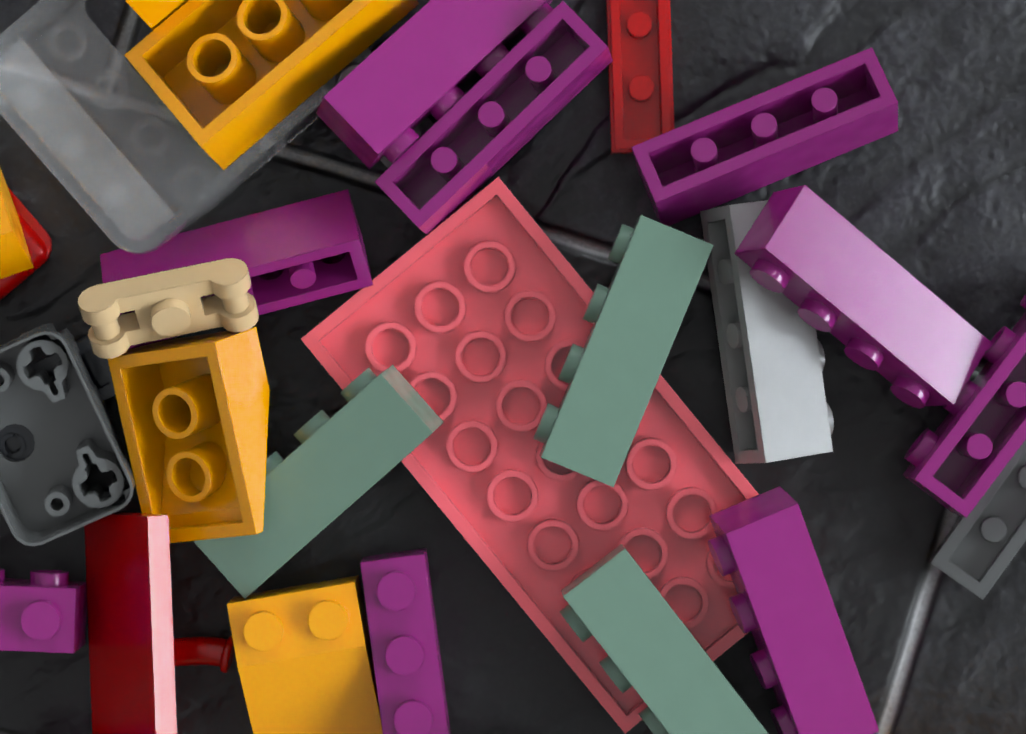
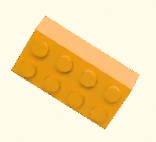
(249, 63)

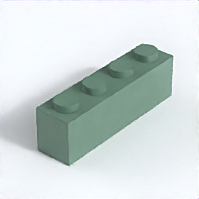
(625, 349)
(326, 474)
(653, 651)

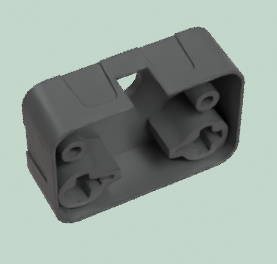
(70, 427)

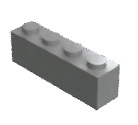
(765, 352)

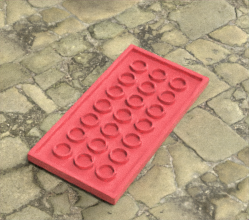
(481, 334)

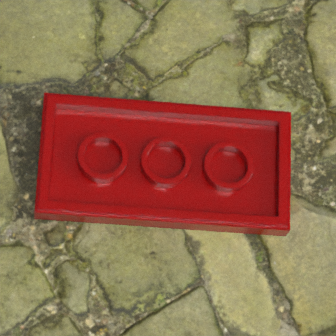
(130, 624)

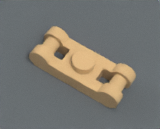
(168, 305)

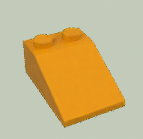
(197, 431)
(306, 659)

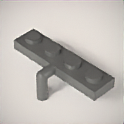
(991, 535)

